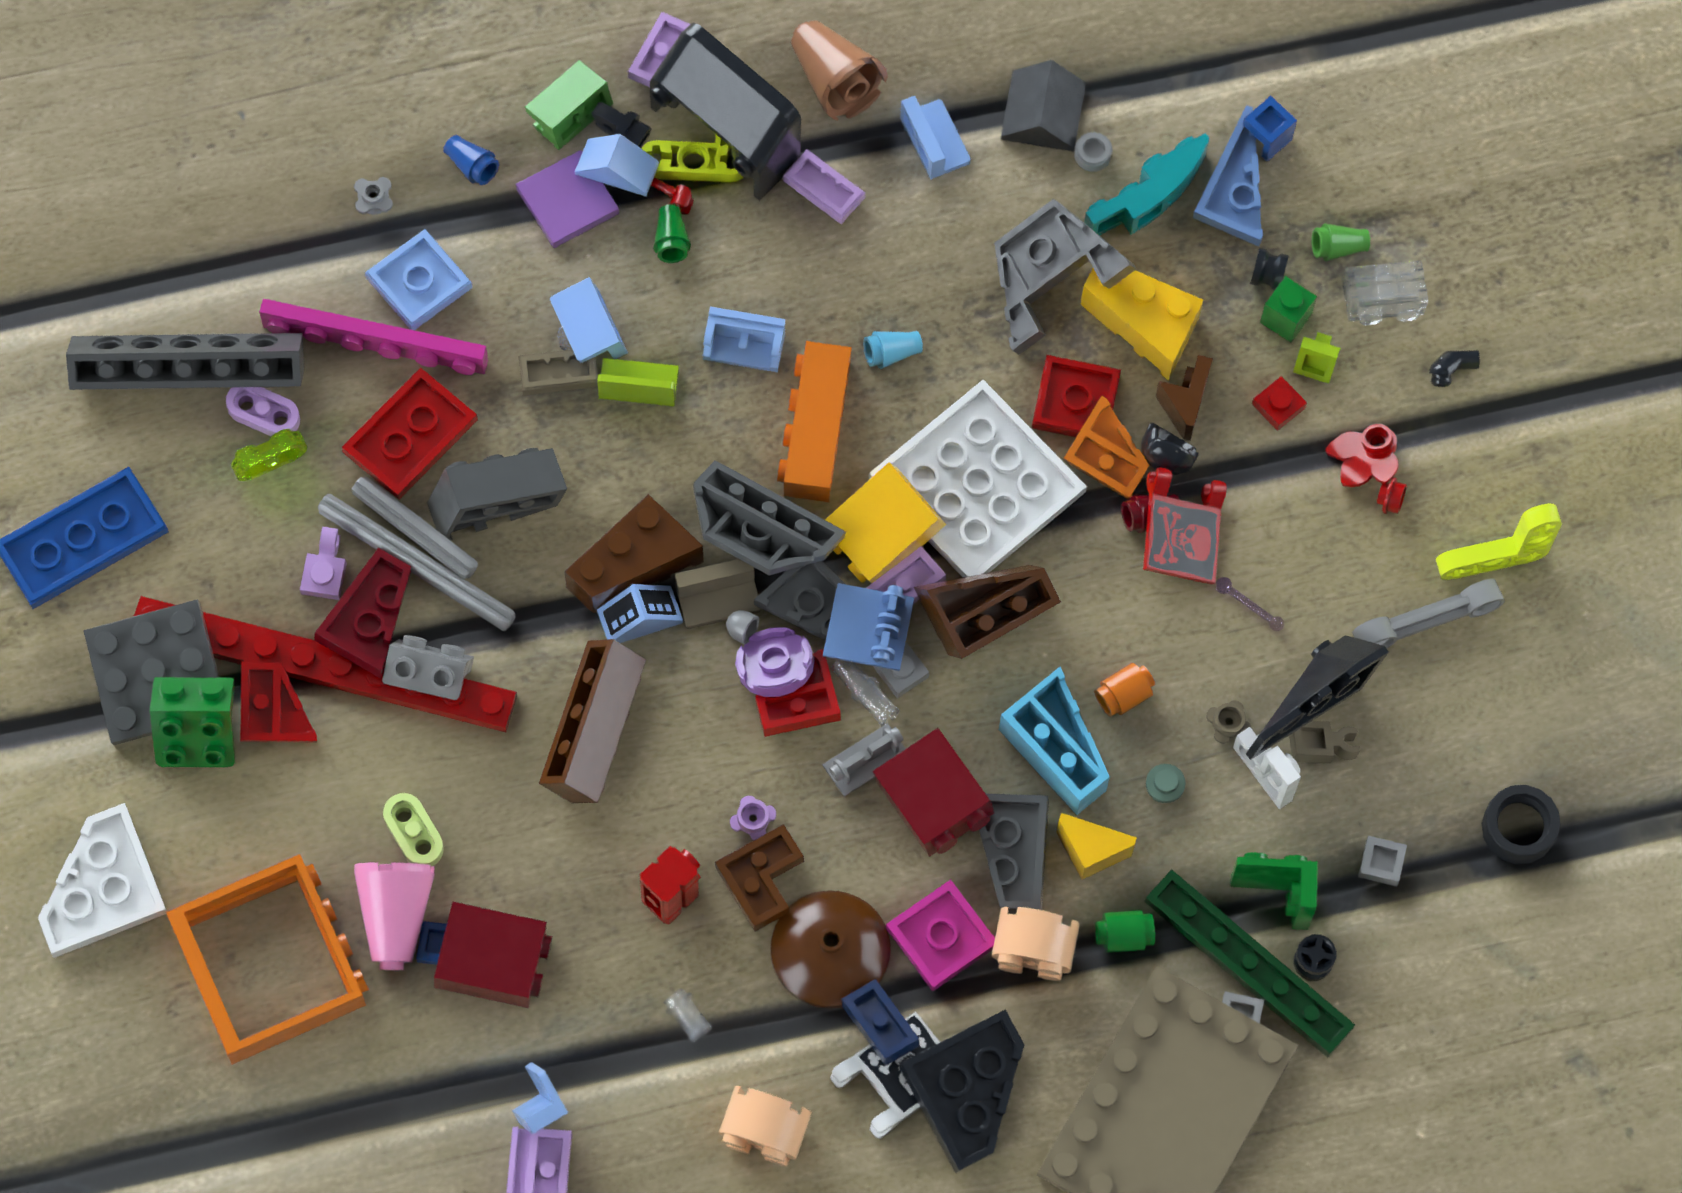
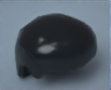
(1167, 450)

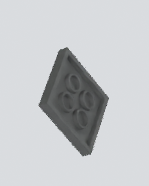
(143, 647)

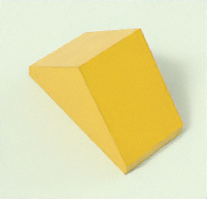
(1092, 845)

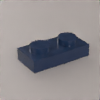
(880, 1022)

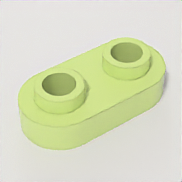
(415, 831)

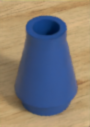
(473, 161)

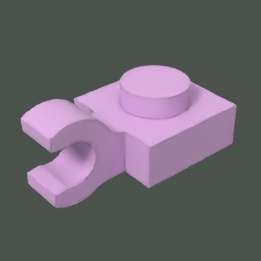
(324, 572)

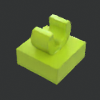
(1317, 358)

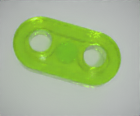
(258, 460)

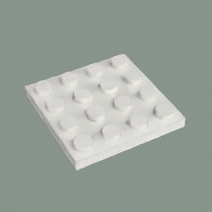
(985, 480)

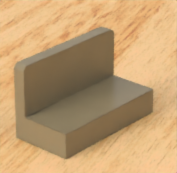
(715, 592)

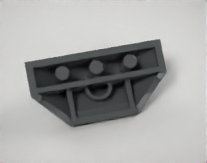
(760, 523)

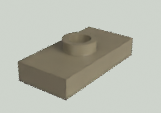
(556, 372)

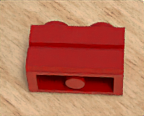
(670, 883)

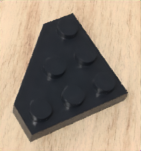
(967, 1086)

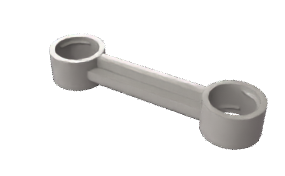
(1472, 602)

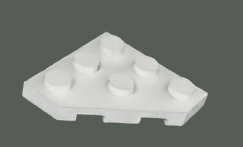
(101, 886)

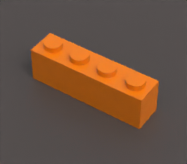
(816, 421)

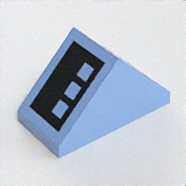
(639, 612)

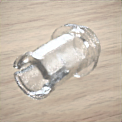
(687, 1014)

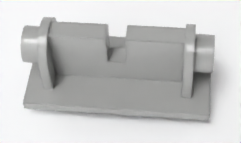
(855, 764)

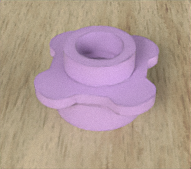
(748, 807)

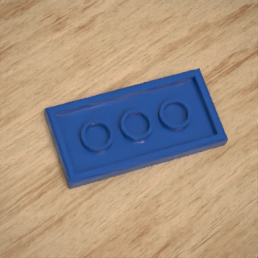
(81, 537)

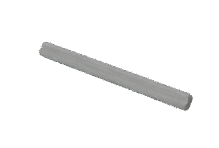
(420, 563)

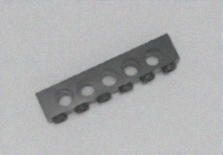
(185, 361)

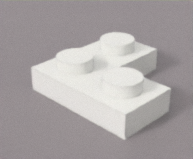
(1271, 768)

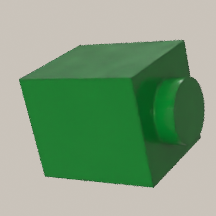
(1288, 309)

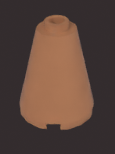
(837, 69)

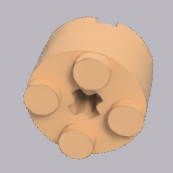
(1035, 942)
(764, 1124)

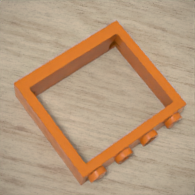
(238, 894)

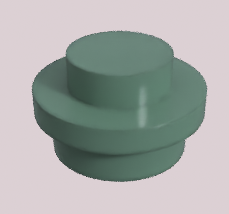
(1165, 783)

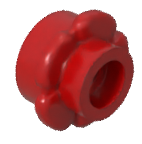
(1392, 496)

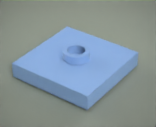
(418, 280)

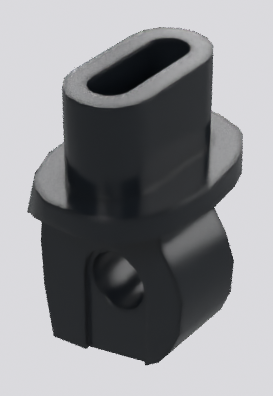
(616, 123)

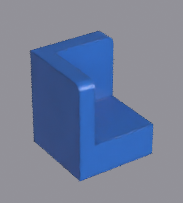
(1271, 126)

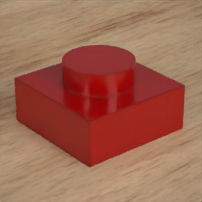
(1279, 403)

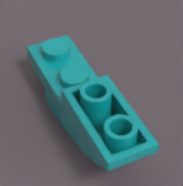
(1160, 185)

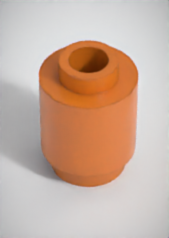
(1125, 689)

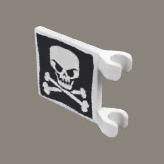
(887, 1079)

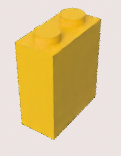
(883, 524)

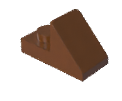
(1184, 402)

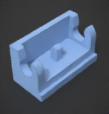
(744, 339)

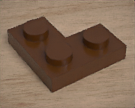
(750, 875)

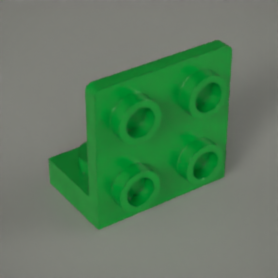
(1287, 874)

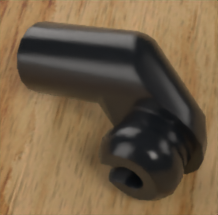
(1449, 363)

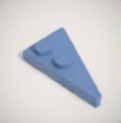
(1232, 194)

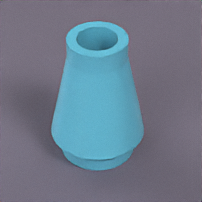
(890, 347)

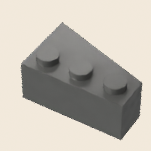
(496, 488)

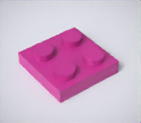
(941, 935)

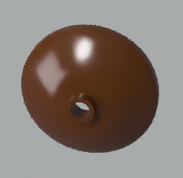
(825, 973)

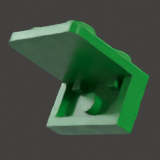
(192, 722)

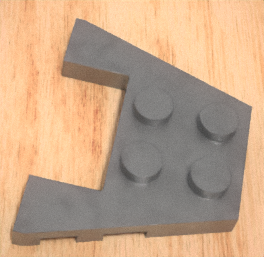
(1043, 254)

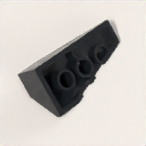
(1329, 679)

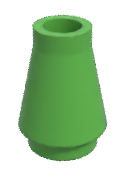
(1338, 241)

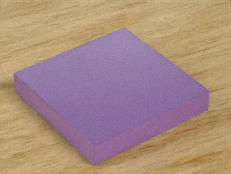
(566, 202)

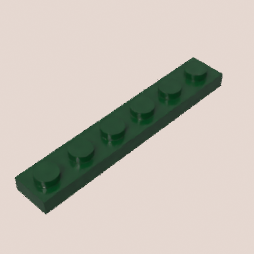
(1249, 963)

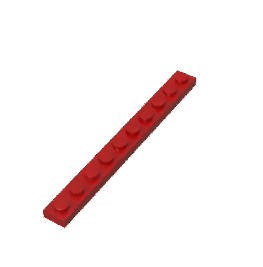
(317, 664)

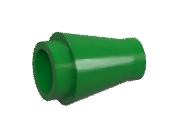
(671, 237)

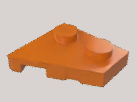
(1107, 452)

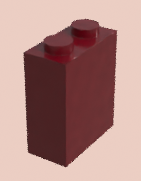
(934, 793)
(492, 955)

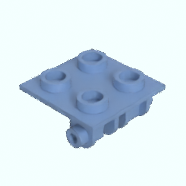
(869, 626)

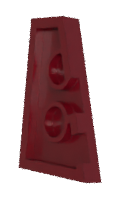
(367, 613)

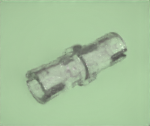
(866, 691)

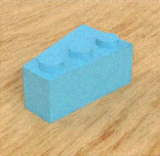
(1055, 742)

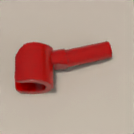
(680, 195)

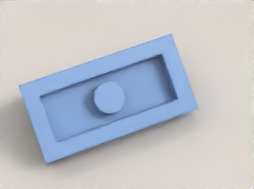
(933, 136)
(587, 321)
(542, 1108)

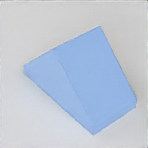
(617, 163)

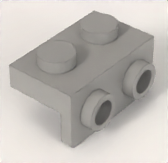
(427, 668)

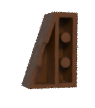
(985, 606)

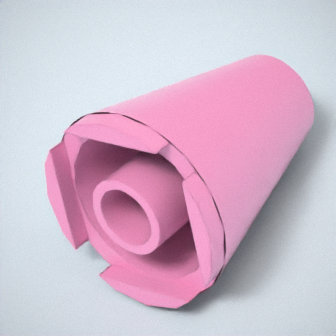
(393, 909)

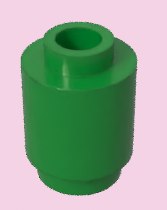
(1125, 931)

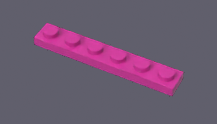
(385, 339)

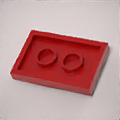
(409, 433)

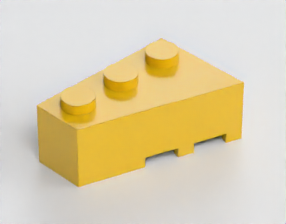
(1146, 314)

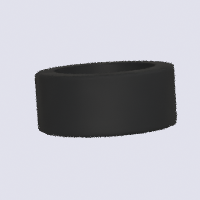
(1537, 800)

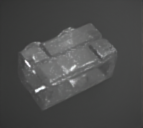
(1385, 292)

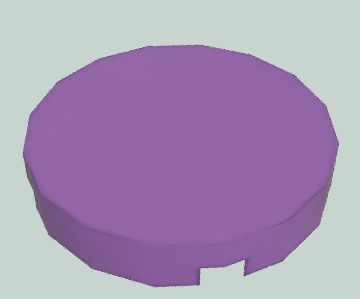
(774, 662)

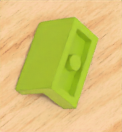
(638, 382)

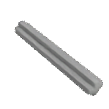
(414, 527)

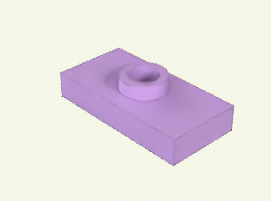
(824, 186)

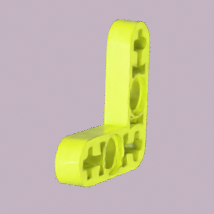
(714, 156)
(1528, 544)

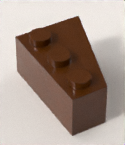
(636, 550)

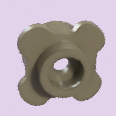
(1233, 711)

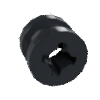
(1269, 269)
(1318, 949)

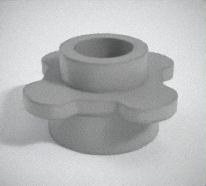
(376, 205)

